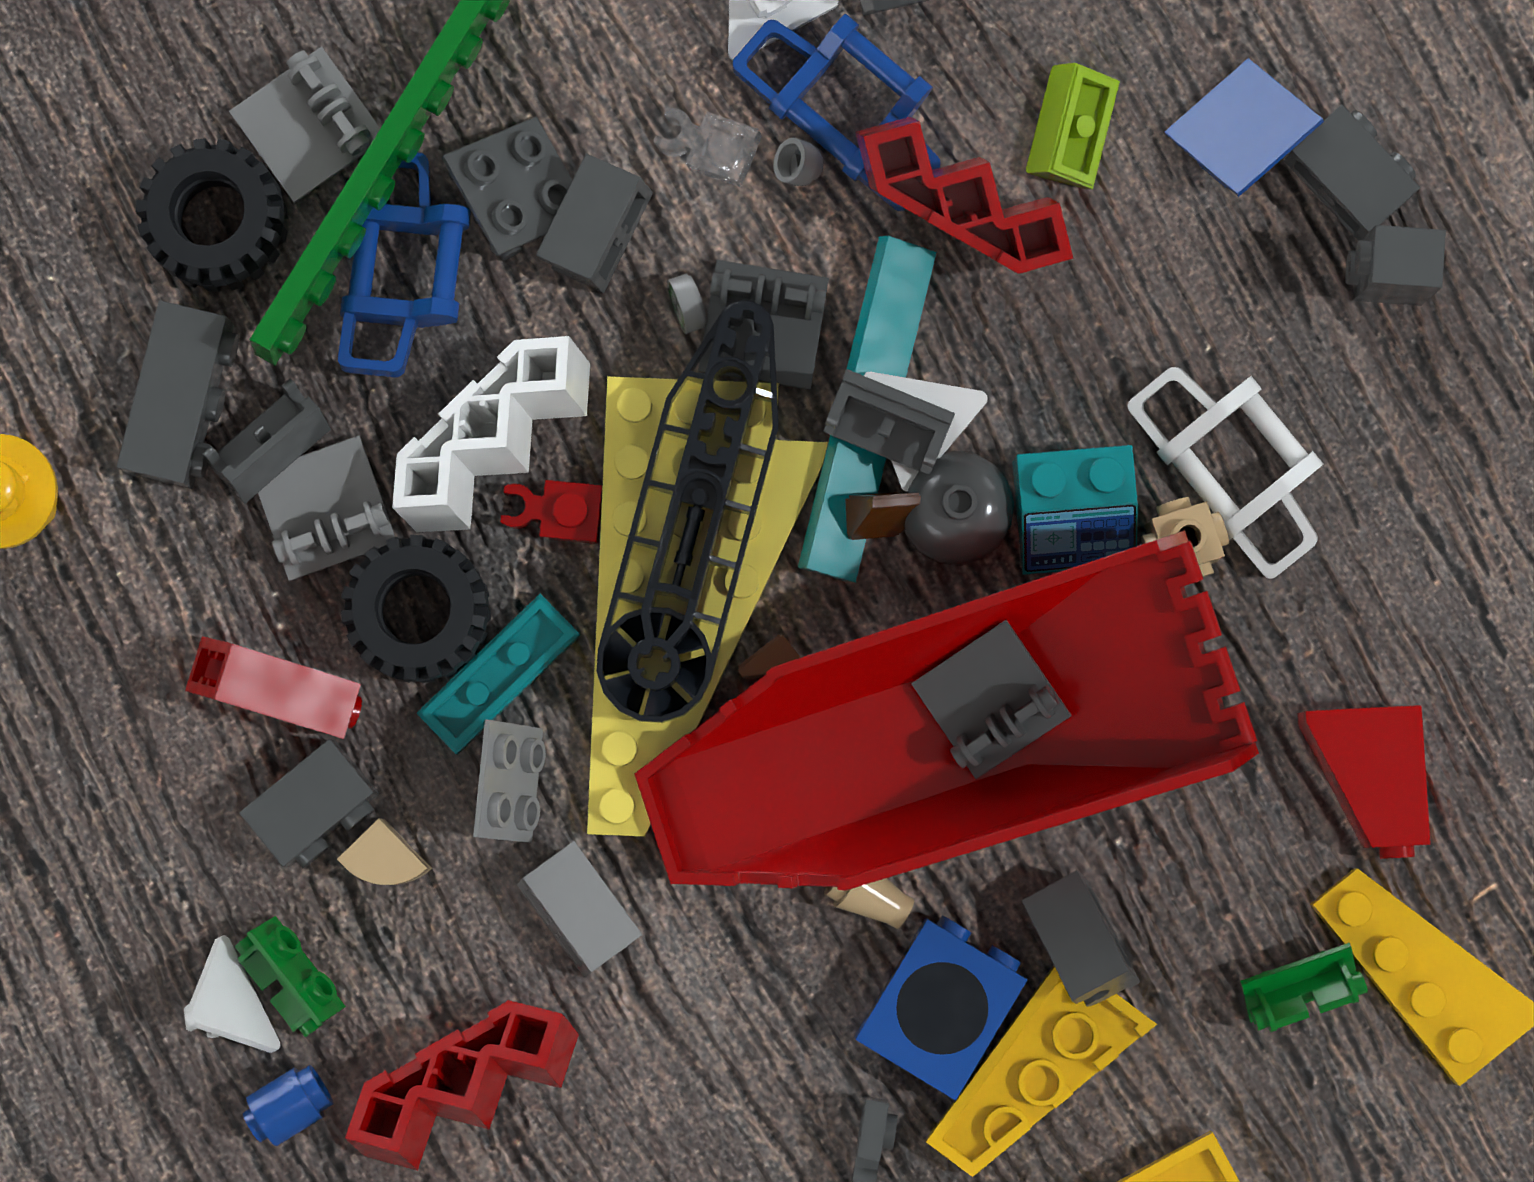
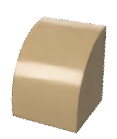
(383, 857)

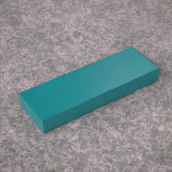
(498, 674)

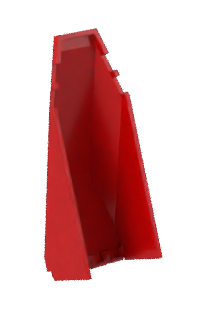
(848, 778)

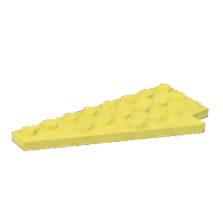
(631, 424)

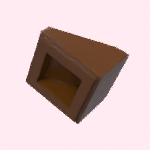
(878, 514)
(770, 655)

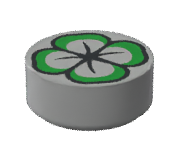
(687, 303)

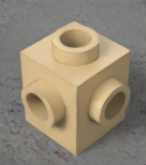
(1208, 529)

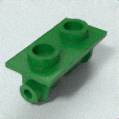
(307, 994)
(1280, 994)

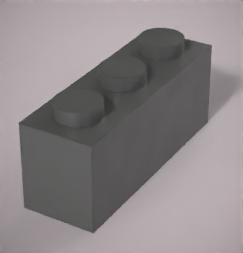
(178, 395)

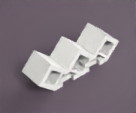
(488, 431)

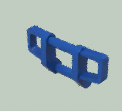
(789, 100)
(440, 309)

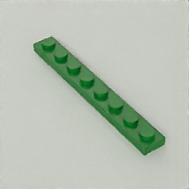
(372, 179)

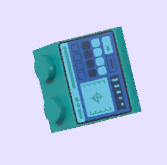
(1074, 506)

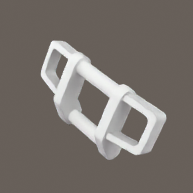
(1179, 453)

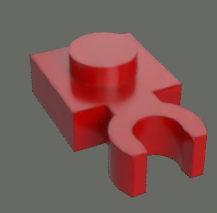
(565, 510)

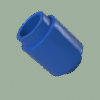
(287, 1105)

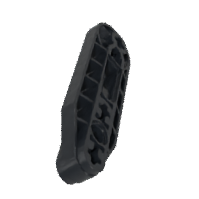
(704, 483)

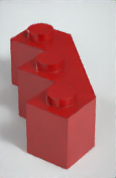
(962, 199)
(459, 1080)

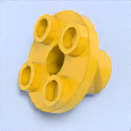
(26, 491)

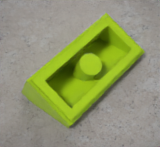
(1072, 125)

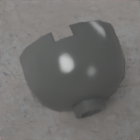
(961, 509)

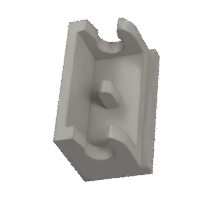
(579, 909)

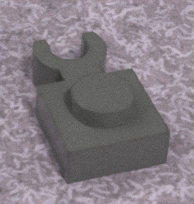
(875, 1132)

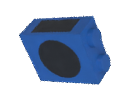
(942, 1006)

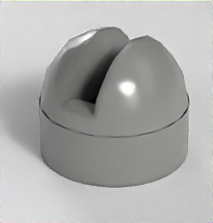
(798, 162)

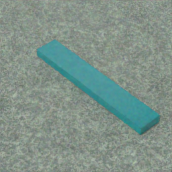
(882, 346)

